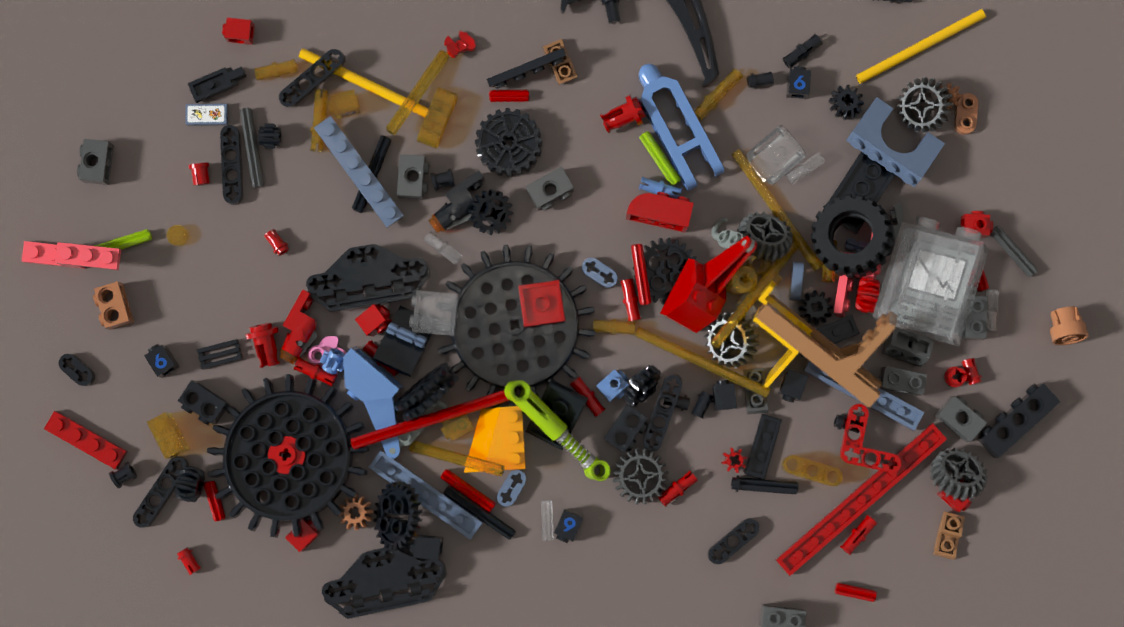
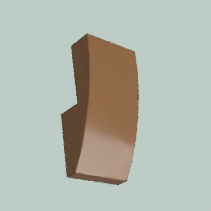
(564, 71)
(948, 535)

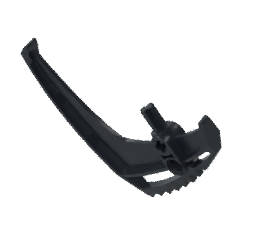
(683, 15)

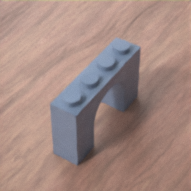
(907, 166)

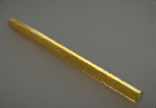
(776, 208)
(752, 297)
(702, 362)

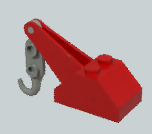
(702, 288)

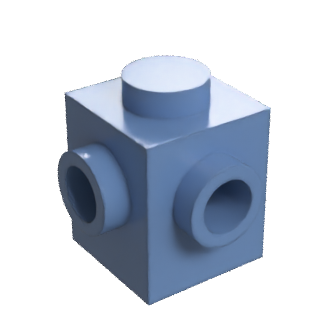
(613, 385)

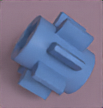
(332, 361)

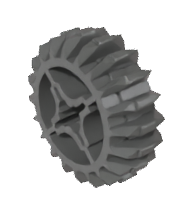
(925, 96)
(777, 235)
(744, 343)
(659, 473)
(971, 478)

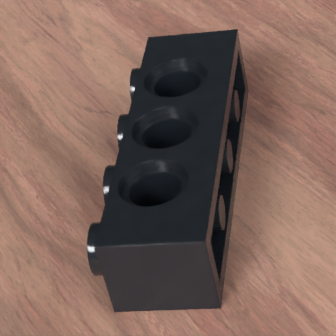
(1045, 403)

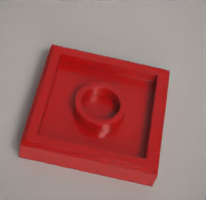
(541, 303)

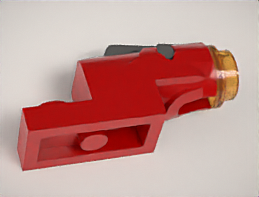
(301, 327)

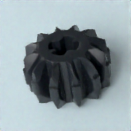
(852, 98)
(811, 300)
(189, 484)

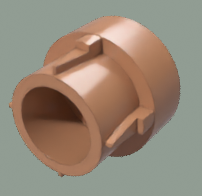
(1067, 326)

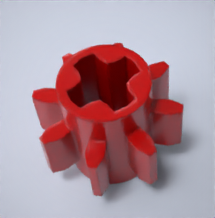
(739, 458)

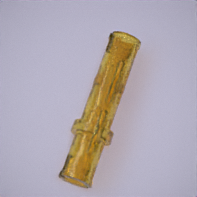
(711, 101)
(318, 117)

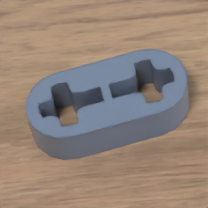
(602, 269)
(796, 281)
(516, 490)

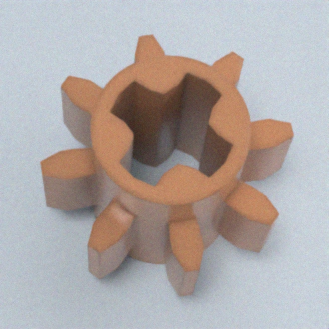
(955, 94)

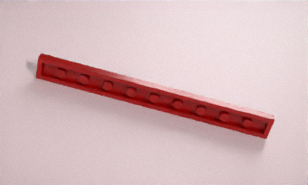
(859, 500)

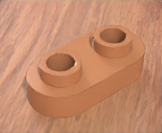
(967, 113)

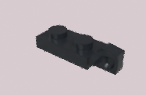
(215, 83)

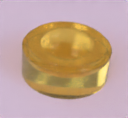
(177, 235)

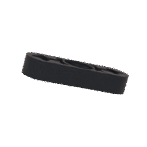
(742, 527)

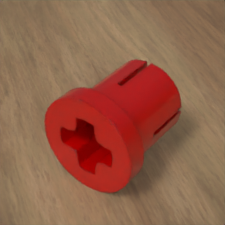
(200, 173)
(954, 382)

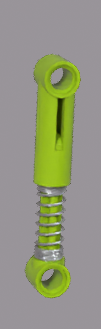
(555, 428)

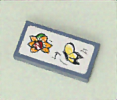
(206, 114)

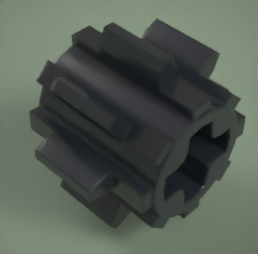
(269, 136)

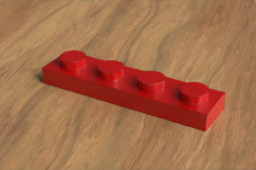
(85, 440)

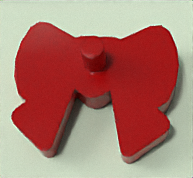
(465, 43)

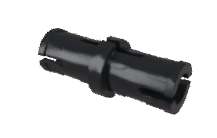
(802, 51)

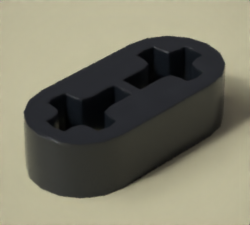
(73, 373)

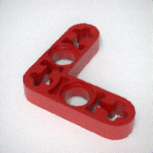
(856, 445)

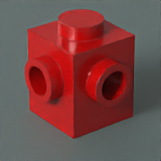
(978, 221)
(374, 320)

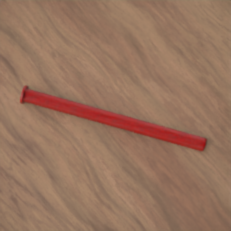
(429, 419)

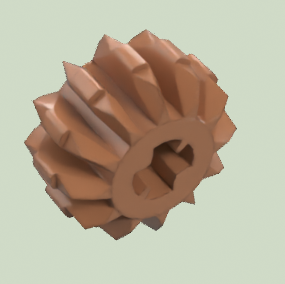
(362, 510)

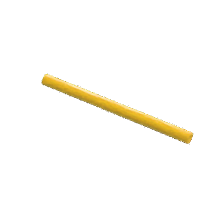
(920, 46)
(364, 83)

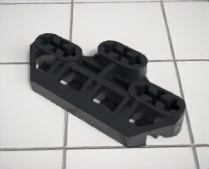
(368, 275)
(387, 578)

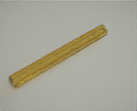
(417, 92)
(457, 458)

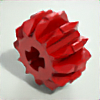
(867, 294)

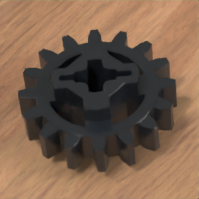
(483, 207)
(642, 385)

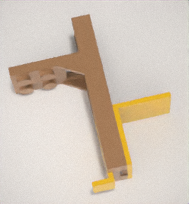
(838, 363)

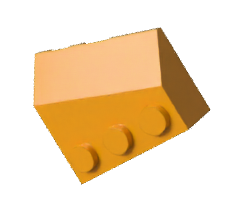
(499, 438)

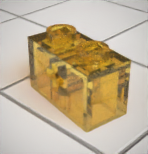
(168, 435)

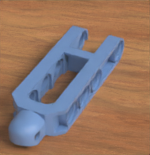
(653, 81)

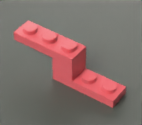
(71, 255)
(845, 286)

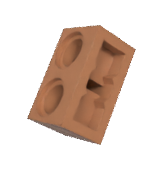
(118, 303)

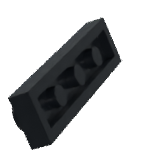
(536, 65)

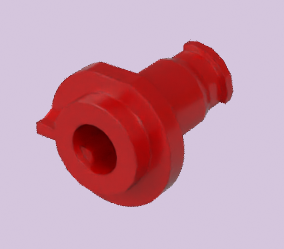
(624, 114)
(264, 343)

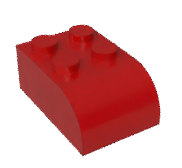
(661, 211)

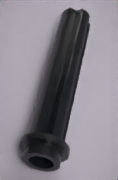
(764, 485)

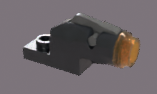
(456, 211)

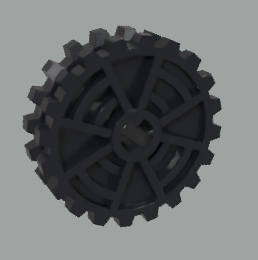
(512, 127)
(426, 392)

